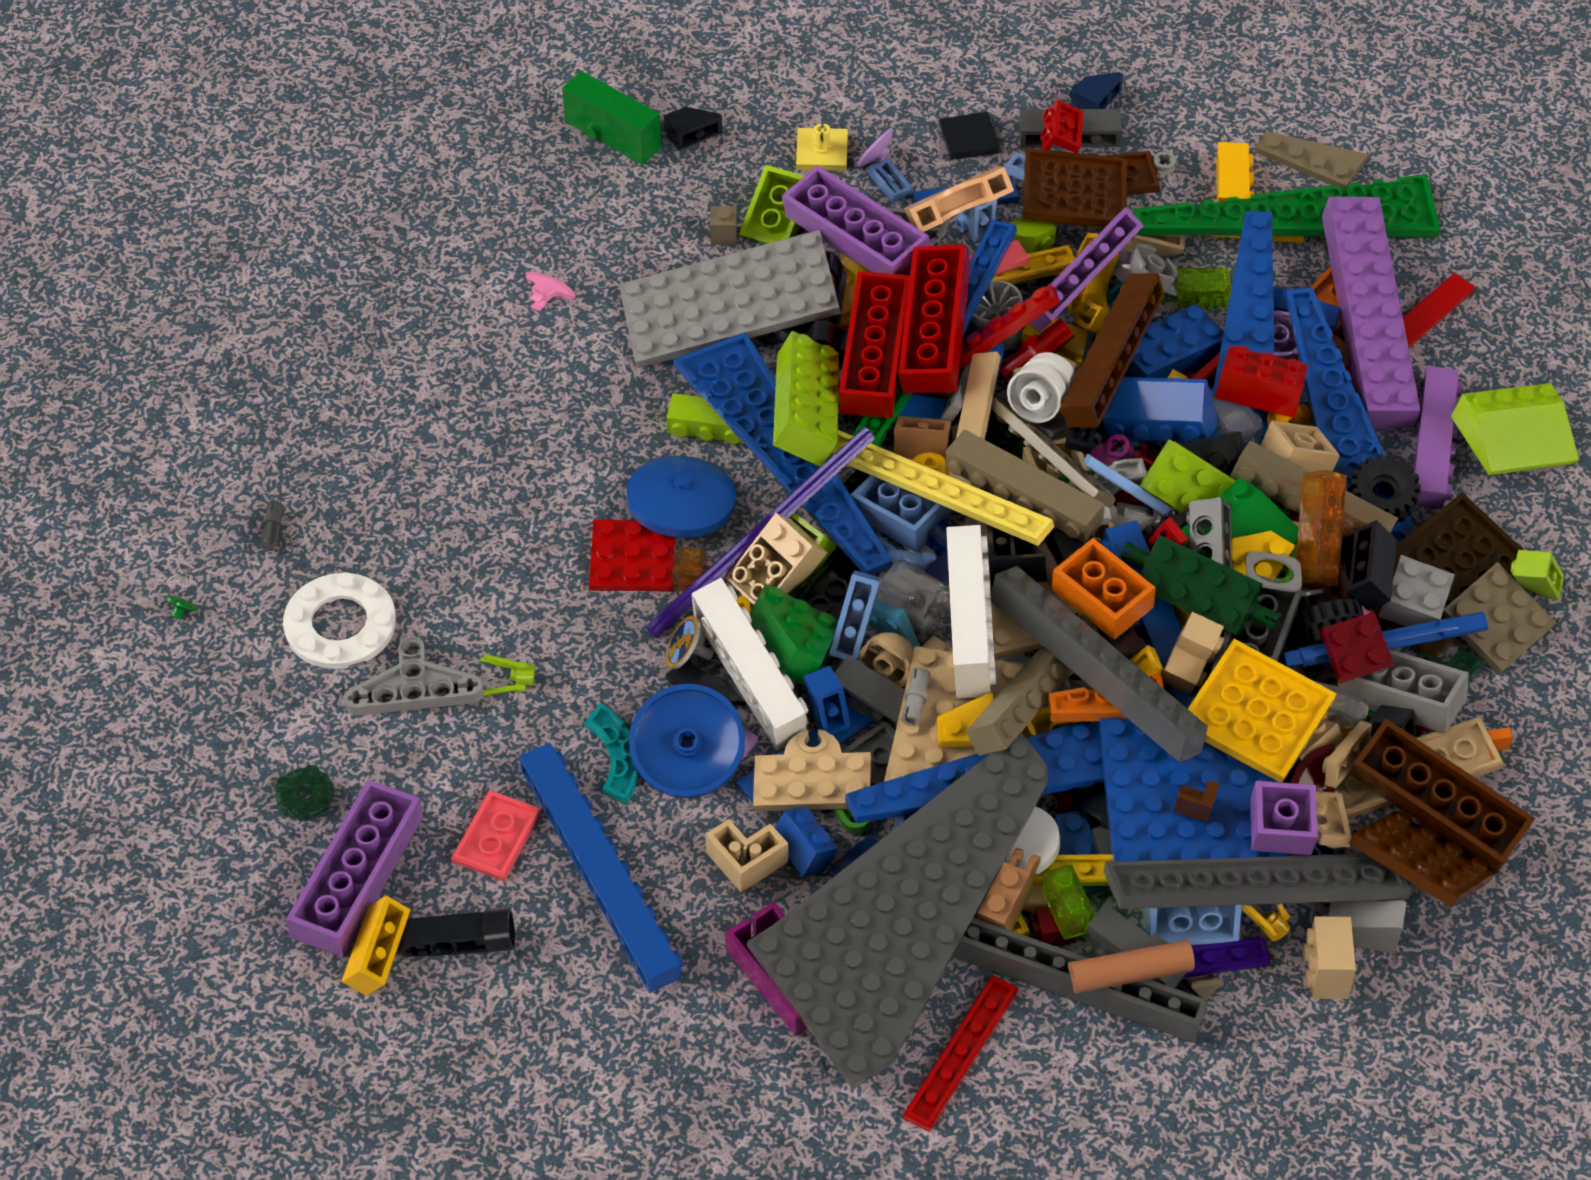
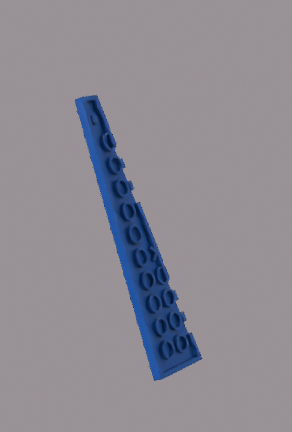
(1251, 297)
(742, 393)
(1331, 396)
(1069, 753)

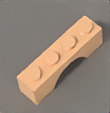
(958, 198)

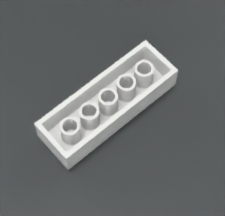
(970, 611)
(749, 663)

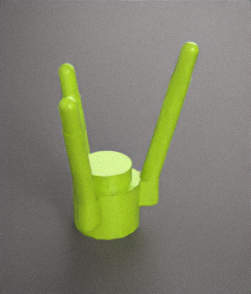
(521, 673)

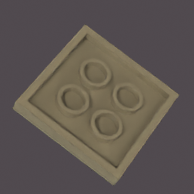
(1511, 615)

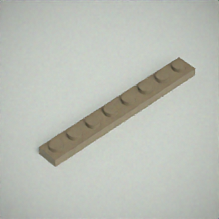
(1049, 451)

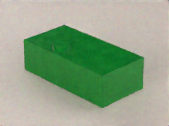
(611, 117)

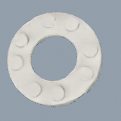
(346, 652)

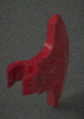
(1310, 769)

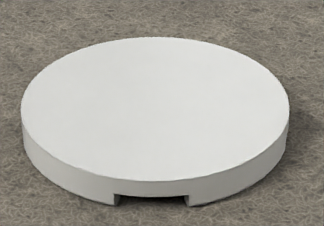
(1038, 838)

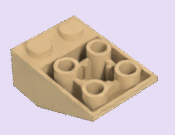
(778, 557)

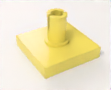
(822, 148)

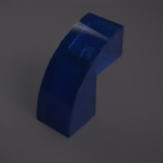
(938, 543)

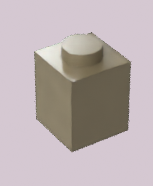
(723, 225)

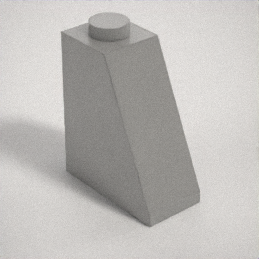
(1374, 923)

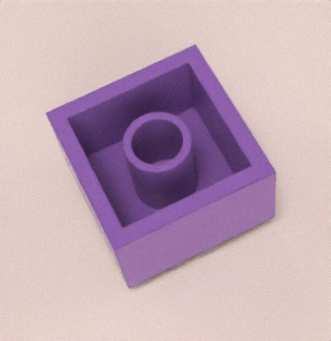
(1283, 818)

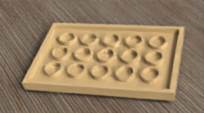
(917, 745)

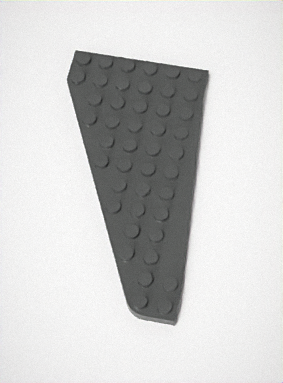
(885, 927)

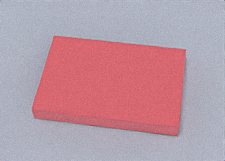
(496, 835)

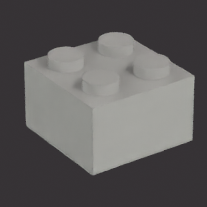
(1417, 593)

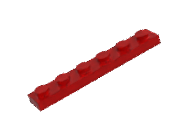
(1003, 327)

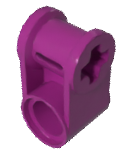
(1108, 453)

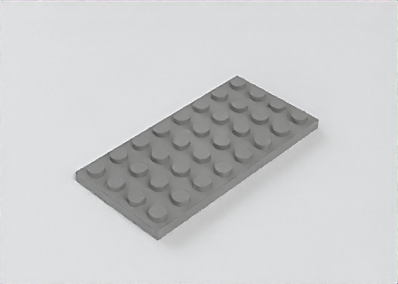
(728, 296)

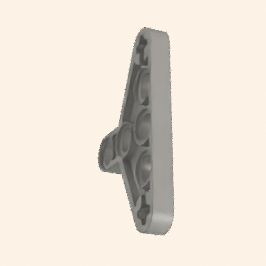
(399, 685)

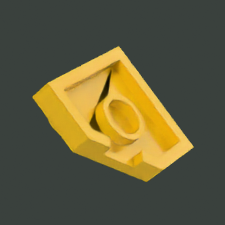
(1262, 542)

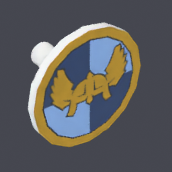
(687, 639)

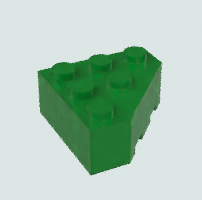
(793, 631)

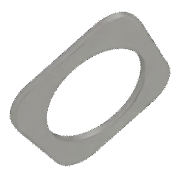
(1291, 586)

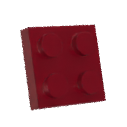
(1356, 647)

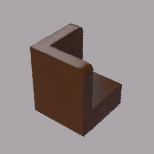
(1196, 802)

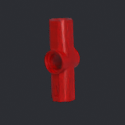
(1048, 341)

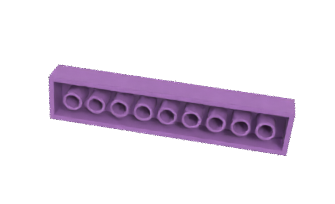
(1370, 311)

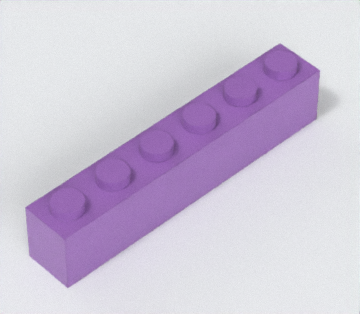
(1090, 263)
(1435, 436)

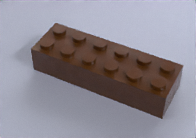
(1441, 795)

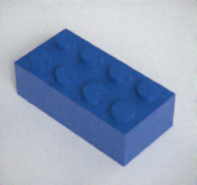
(1177, 342)

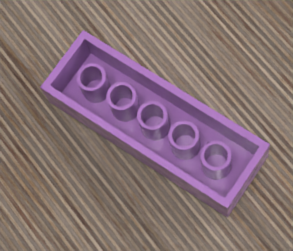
(853, 223)
(355, 868)

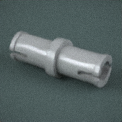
(915, 696)

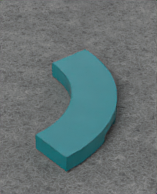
(615, 736)

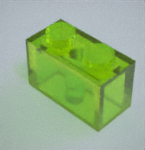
(1203, 287)
(1067, 901)

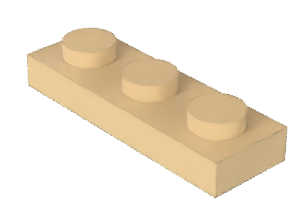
(1341, 760)

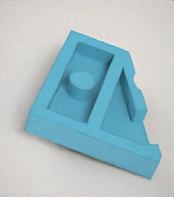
(893, 619)

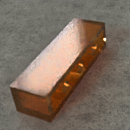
(1321, 528)

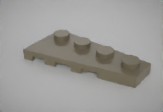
(1318, 160)

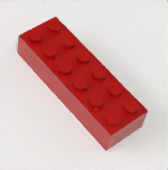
(934, 319)
(874, 345)

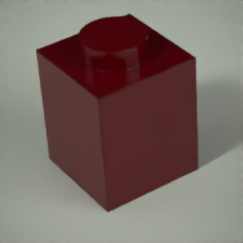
(1046, 928)

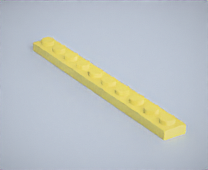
(949, 492)

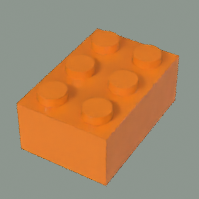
(1103, 588)

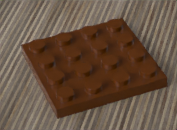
(1073, 187)
(1423, 857)

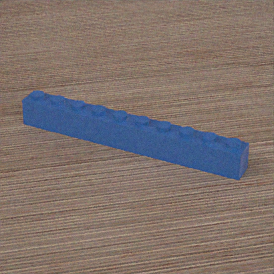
(600, 867)

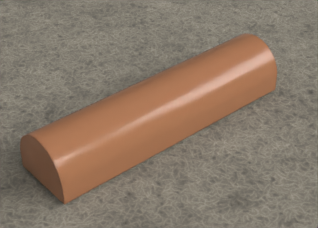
(1131, 966)

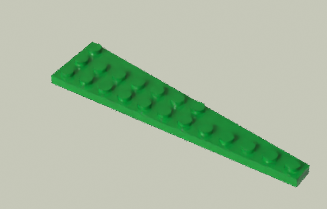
(1405, 207)

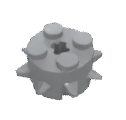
(1145, 261)

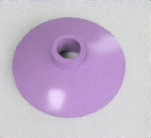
(878, 149)

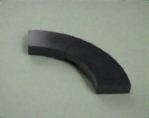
(691, 674)

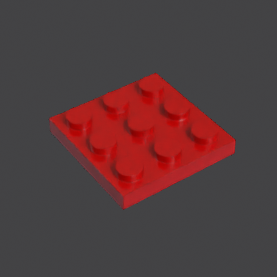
(630, 557)

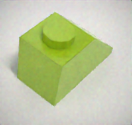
(1034, 235)
(1538, 573)

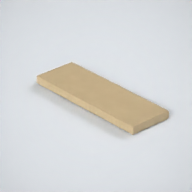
(1461, 745)

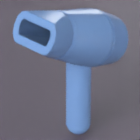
(918, 560)

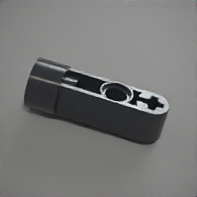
(459, 934)

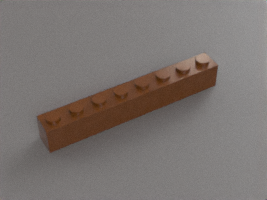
(1112, 350)

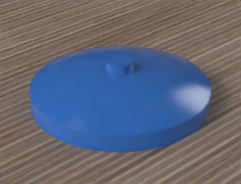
(681, 496)
(687, 741)

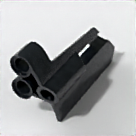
(826, 330)

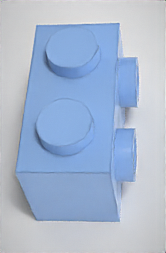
(976, 220)

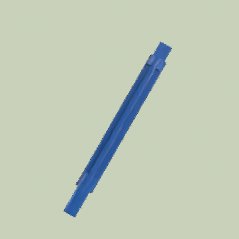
(1398, 638)

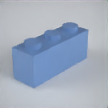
(855, 615)

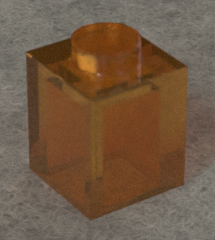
(688, 567)

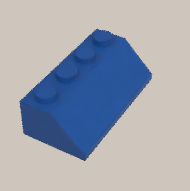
(1161, 409)

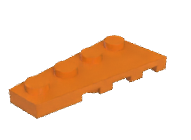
(1084, 705)

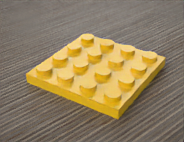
(1260, 710)

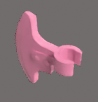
(547, 288)

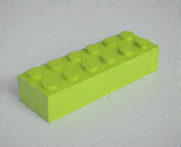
(806, 399)

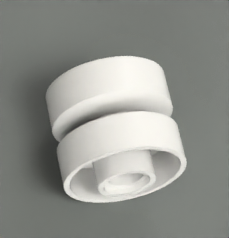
(1040, 387)

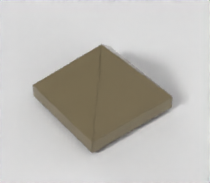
(1203, 984)

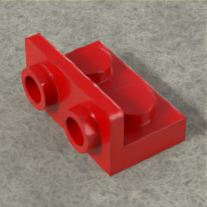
(1062, 127)

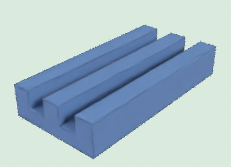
(908, 189)

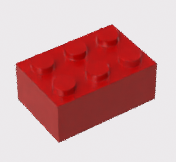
(1261, 381)

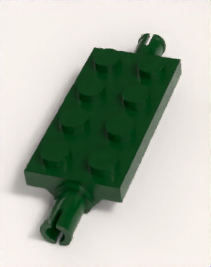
(1201, 585)

